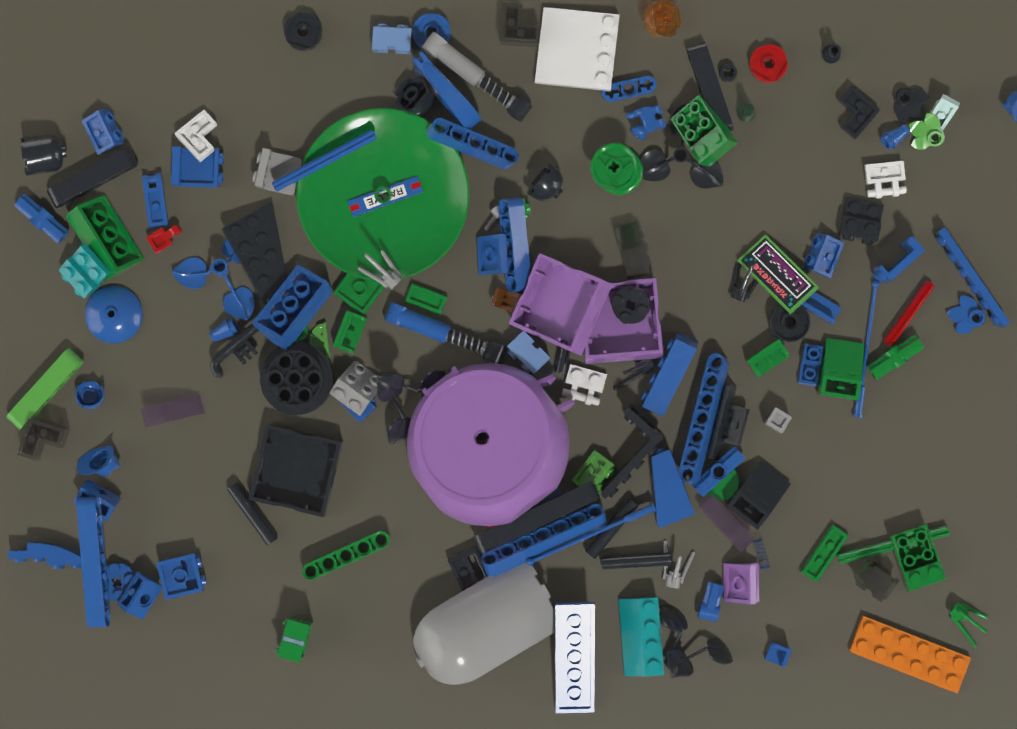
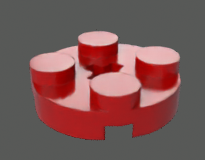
(778, 59)

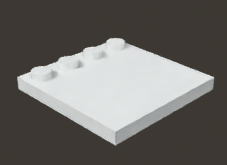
(577, 49)

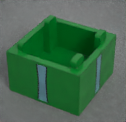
(294, 639)

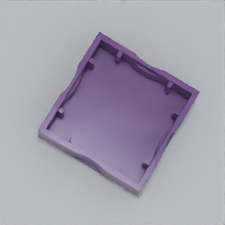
(560, 304)
(625, 342)

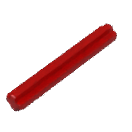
(908, 313)

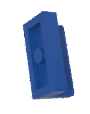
(822, 308)

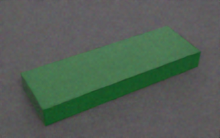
(824, 553)

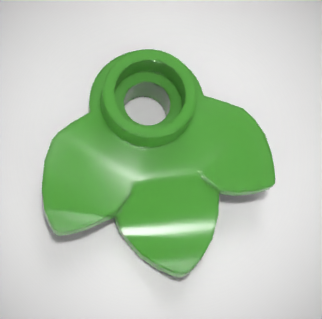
(924, 130)

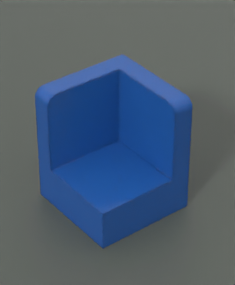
(778, 654)

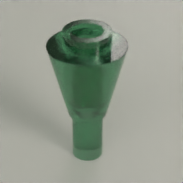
(746, 112)

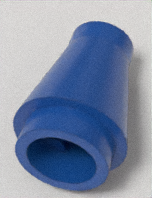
(894, 136)
(226, 329)

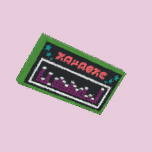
(778, 274)

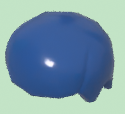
(89, 395)

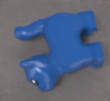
(648, 120)

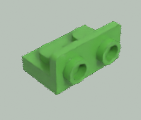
(595, 469)

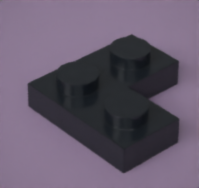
(862, 112)

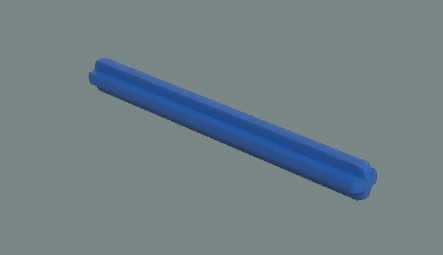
(324, 160)

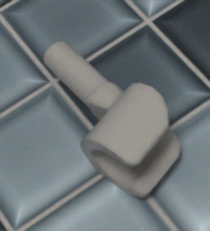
(495, 211)

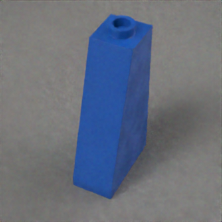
(669, 492)

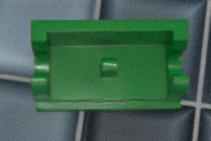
(350, 332)
(768, 358)

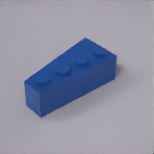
(670, 374)

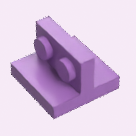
(741, 583)

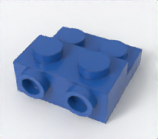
(181, 576)

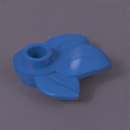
(963, 315)

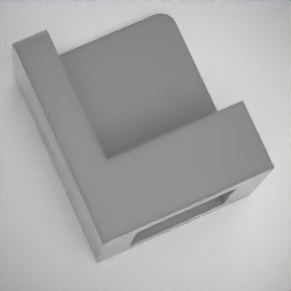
(778, 420)

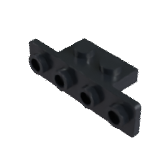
(729, 424)

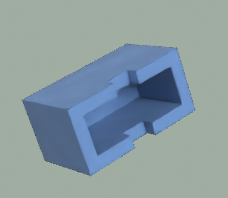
(391, 38)
(523, 349)

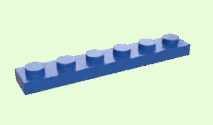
(975, 284)

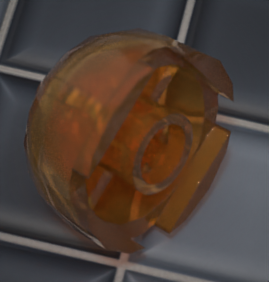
(662, 19)

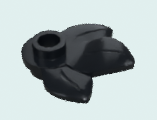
(912, 106)

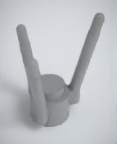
(390, 278)
(673, 578)

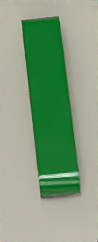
(339, 561)

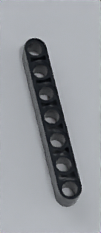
(537, 517)

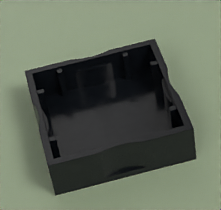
(296, 470)

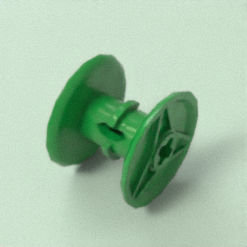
(606, 162)

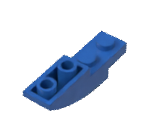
(55, 554)

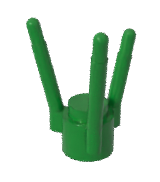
(960, 612)

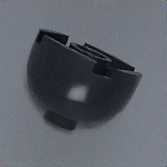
(414, 96)
(547, 184)

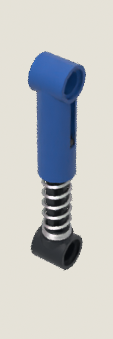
(442, 332)

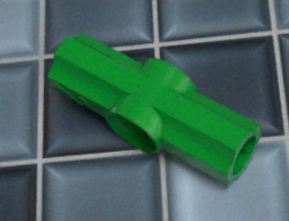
(895, 357)

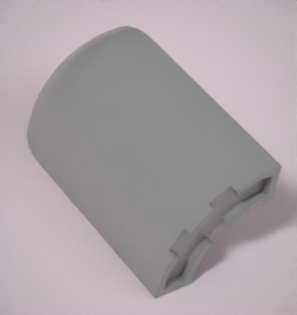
(484, 626)

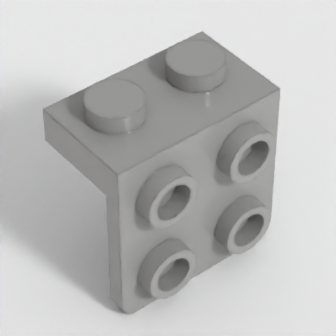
(272, 167)
(355, 387)

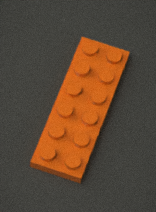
(909, 654)

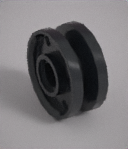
(781, 331)

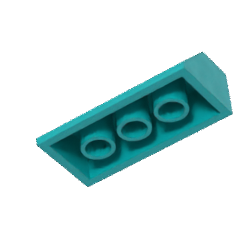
(641, 636)

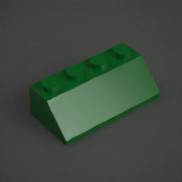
(105, 235)

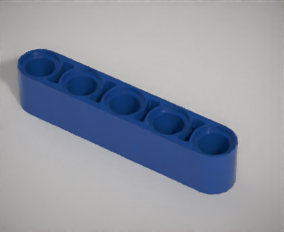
(481, 142)
(514, 226)

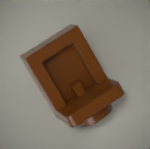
(505, 300)

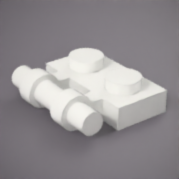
(883, 173)
(586, 379)

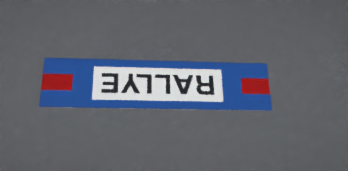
(399, 192)

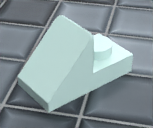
(944, 110)

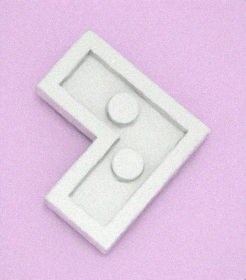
(193, 134)

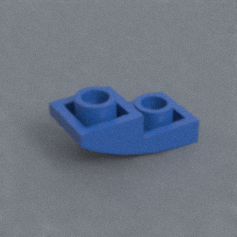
(810, 365)

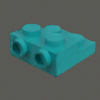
(84, 271)

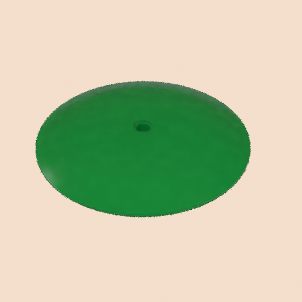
(409, 231)

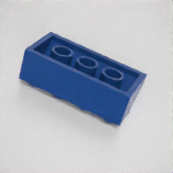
(292, 307)

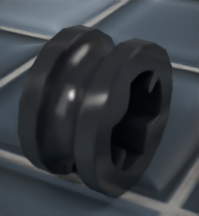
(728, 79)

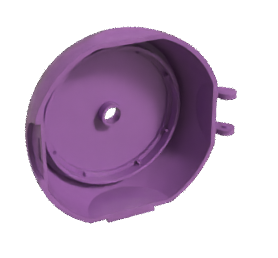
(517, 464)

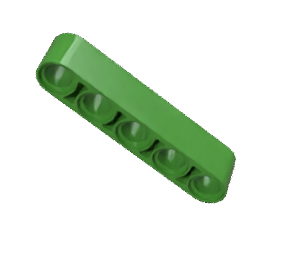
(45, 388)

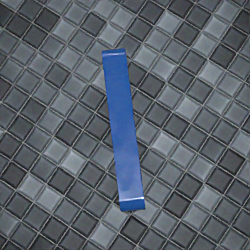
(701, 409)
(544, 539)
(93, 561)

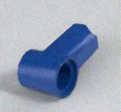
(709, 607)

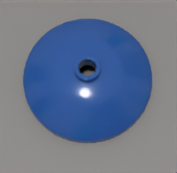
(127, 315)

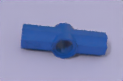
(41, 218)
(727, 462)

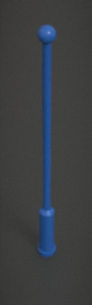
(859, 403)
(627, 518)

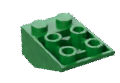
(703, 131)
(841, 369)
(917, 558)

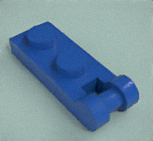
(155, 200)

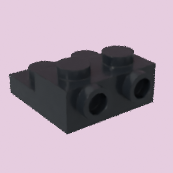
(861, 221)

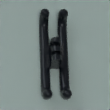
(239, 346)

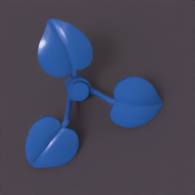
(192, 275)

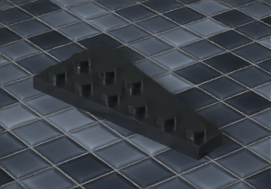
(259, 250)

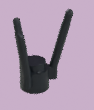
(740, 292)
(642, 366)

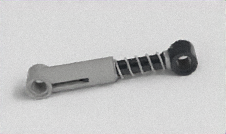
(474, 75)

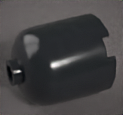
(42, 154)

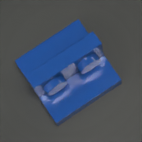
(492, 254)

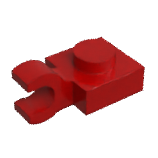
(162, 239)

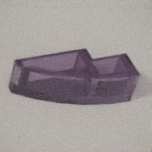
(172, 411)
(726, 523)

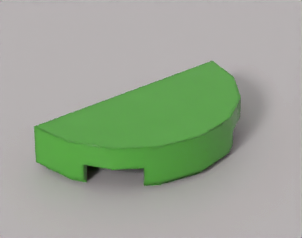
(319, 339)

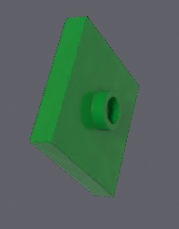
(358, 292)

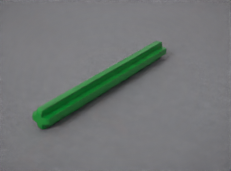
(883, 547)

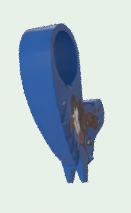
(447, 93)

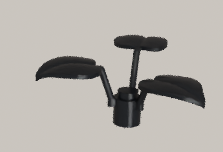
(656, 167)
(391, 386)
(676, 659)

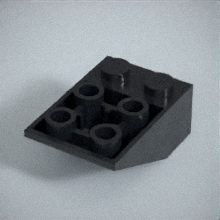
(758, 495)

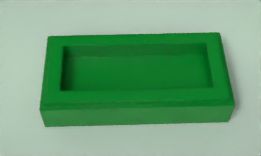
(426, 298)

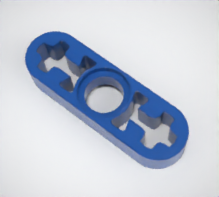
(641, 80)

